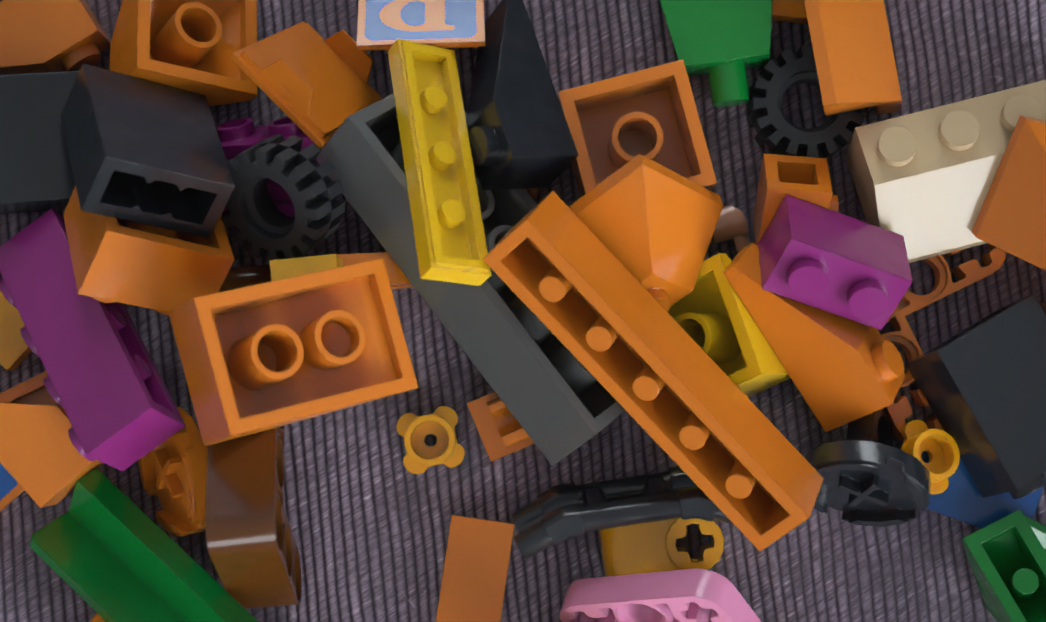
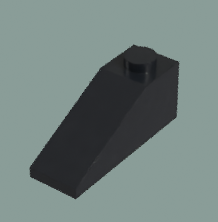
(513, 108)

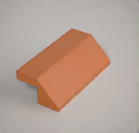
(853, 55)

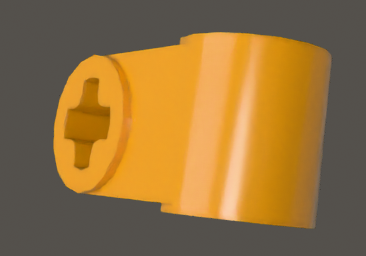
(653, 547)

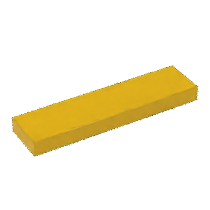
(438, 164)

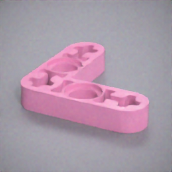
(656, 597)

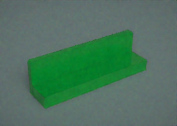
(128, 563)

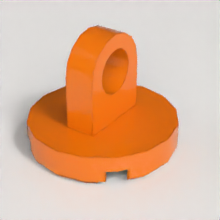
(179, 478)

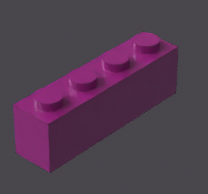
(88, 349)

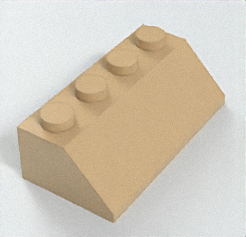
(935, 166)

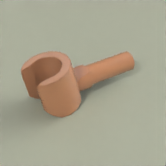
(732, 227)

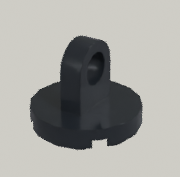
(870, 476)

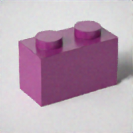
(834, 262)

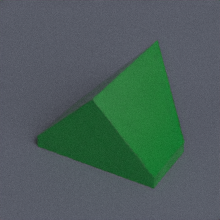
(1010, 567)

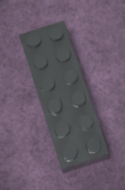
(503, 338)

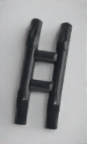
(575, 509)

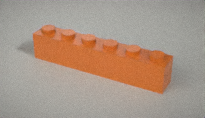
(656, 372)

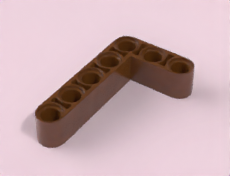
(245, 505)

